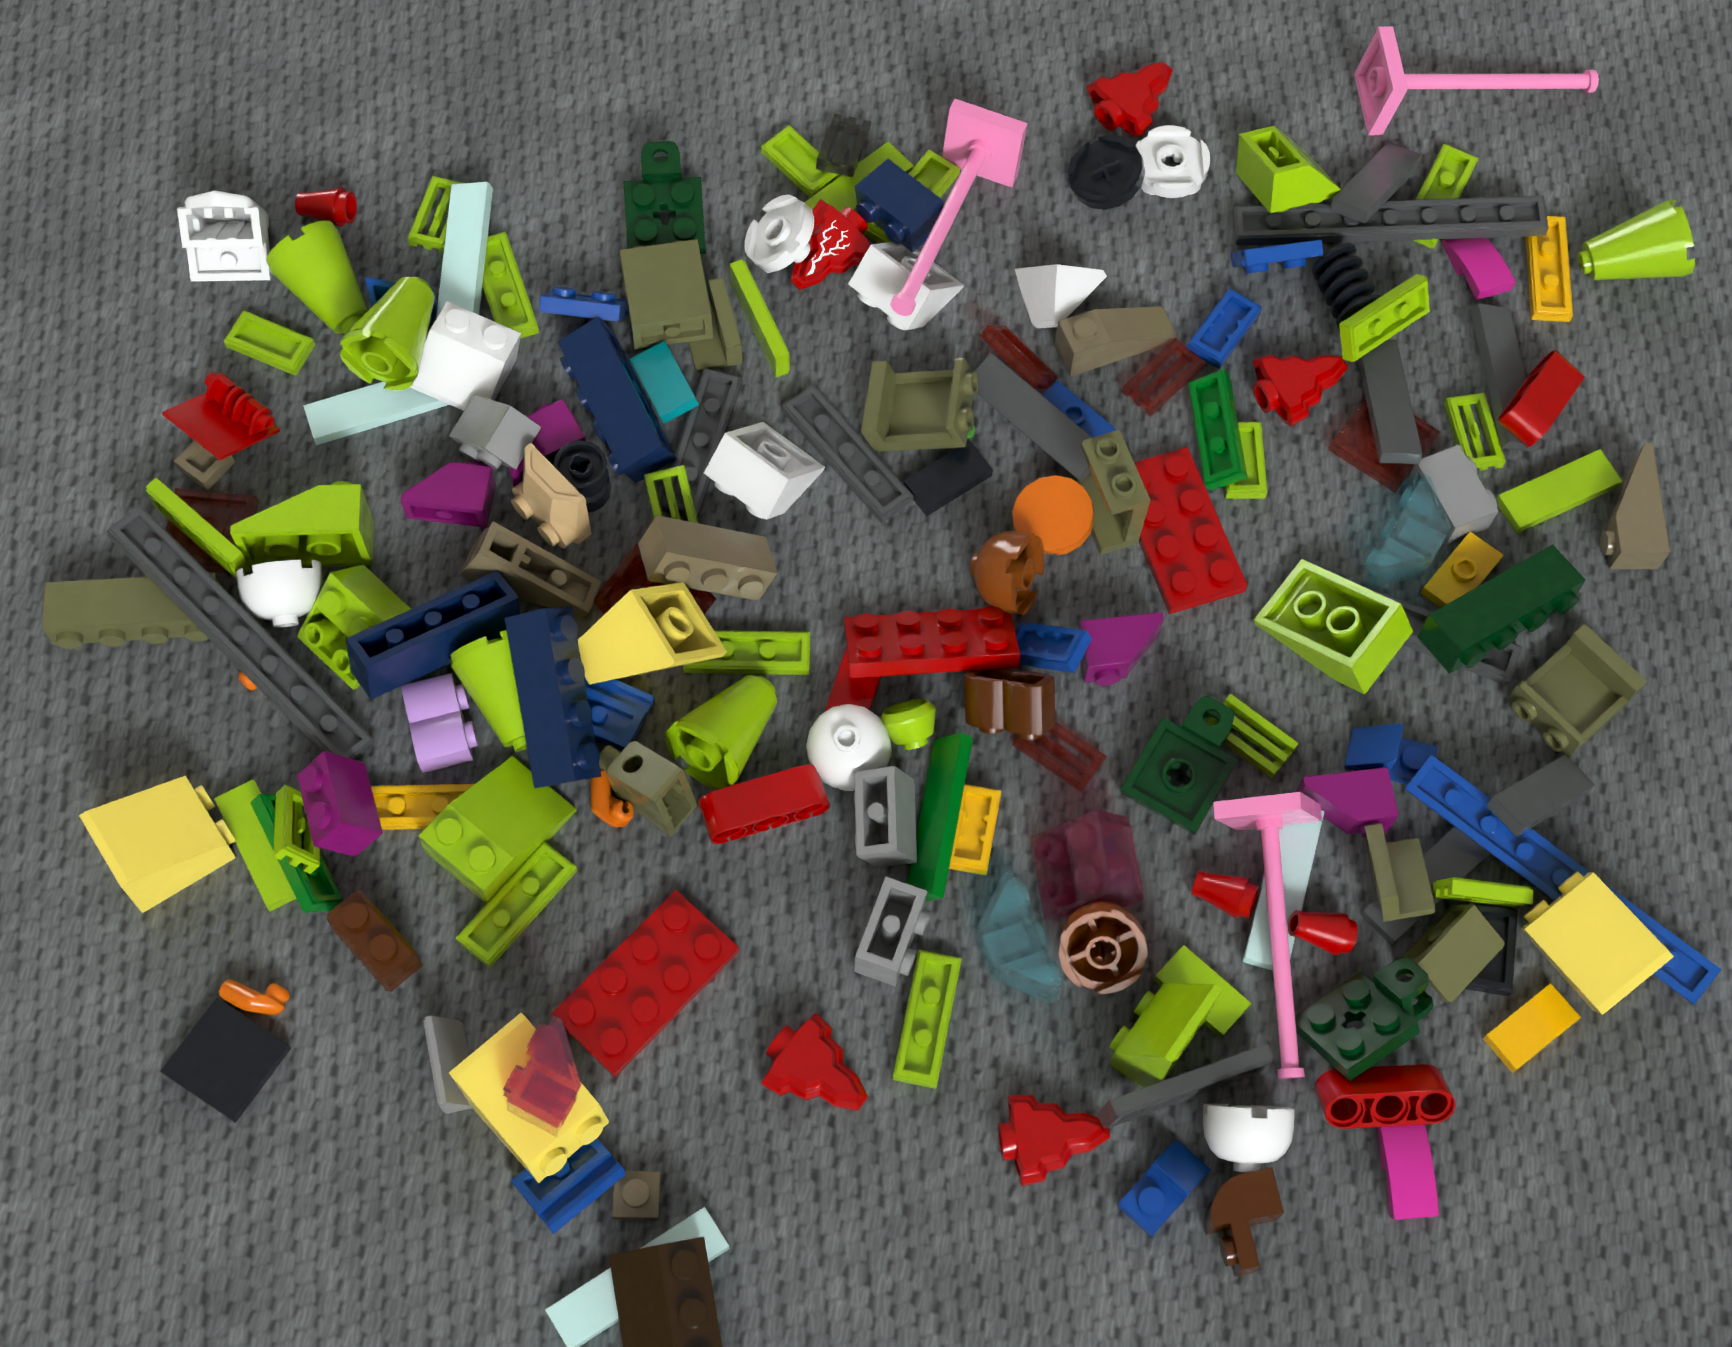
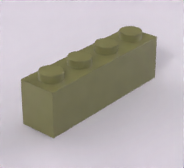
(113, 613)

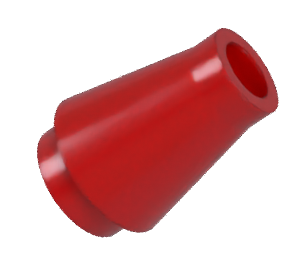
(328, 205)
(1228, 893)
(1326, 930)

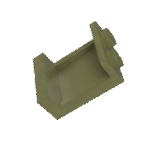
(666, 293)
(919, 407)
(1115, 491)
(1576, 691)

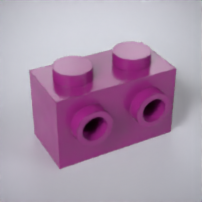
(339, 804)

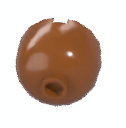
(1008, 564)
(1103, 947)

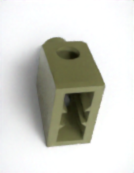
(650, 784)

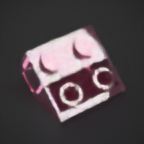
(1086, 864)
(548, 1083)

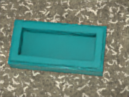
(664, 382)

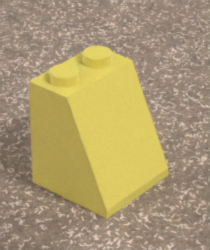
(648, 633)
(160, 840)
(1595, 941)
(482, 1083)

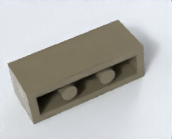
(707, 558)

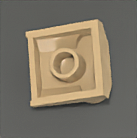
(551, 502)

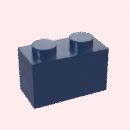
(898, 205)

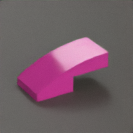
(1481, 266)
(1409, 1171)

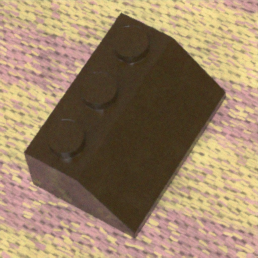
(666, 1296)

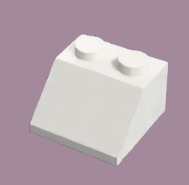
(884, 274)
(465, 357)
(762, 469)

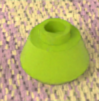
(910, 722)

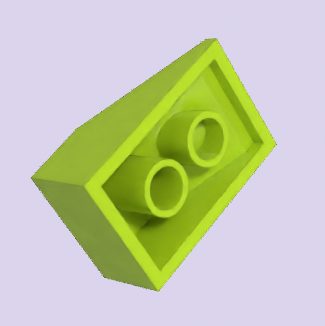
(319, 525)
(1336, 624)
(494, 828)
(1162, 1031)

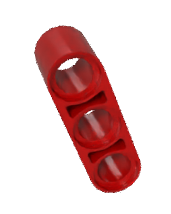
(1541, 398)
(763, 802)
(1385, 1097)

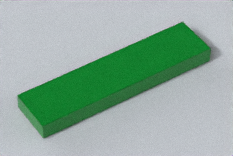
(940, 814)

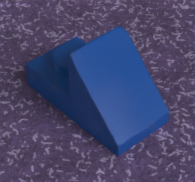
(1384, 747)
(1163, 1187)

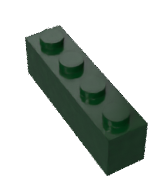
(1501, 609)

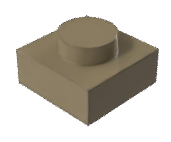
(202, 465)
(637, 1196)

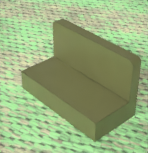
(725, 346)
(1399, 876)
(1455, 949)

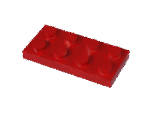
(1185, 536)
(930, 642)
(645, 983)

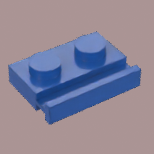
(1290, 254)
(599, 304)
(617, 711)
(573, 1188)

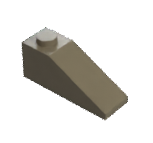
(1110, 336)
(1637, 527)
(530, 571)

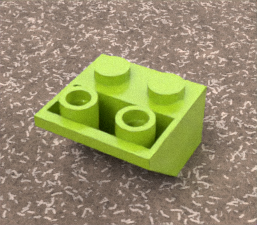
(1281, 171)
(346, 606)

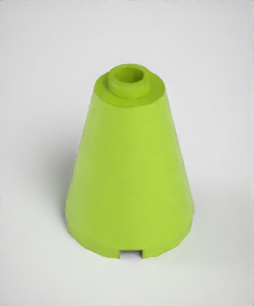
(1641, 247)
(320, 275)
(391, 335)
(490, 680)
(723, 731)

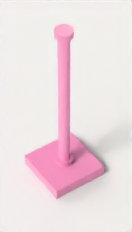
(1384, 84)
(982, 146)
(1269, 816)

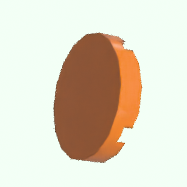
(1056, 512)

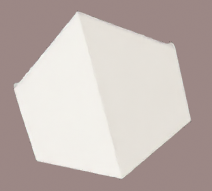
(1055, 291)

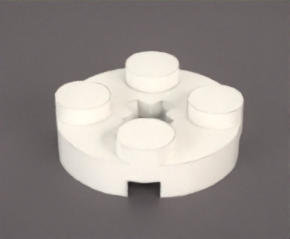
(1186, 150)
(780, 234)

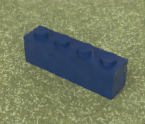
(616, 401)
(429, 633)
(553, 696)

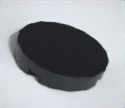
(1106, 172)

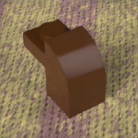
(1237, 1205)

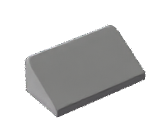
(446, 1050)

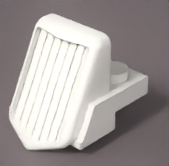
(225, 237)

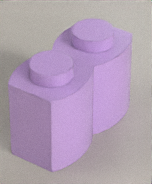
(438, 722)

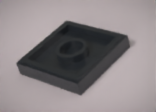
(225, 1060)

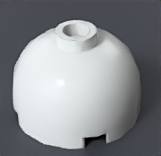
(280, 590)
(846, 742)
(1248, 1133)

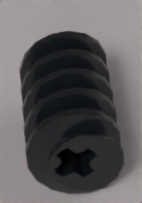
(1343, 281)

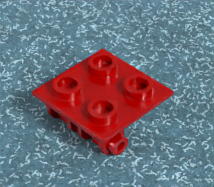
(223, 418)

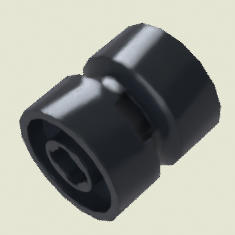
(586, 470)

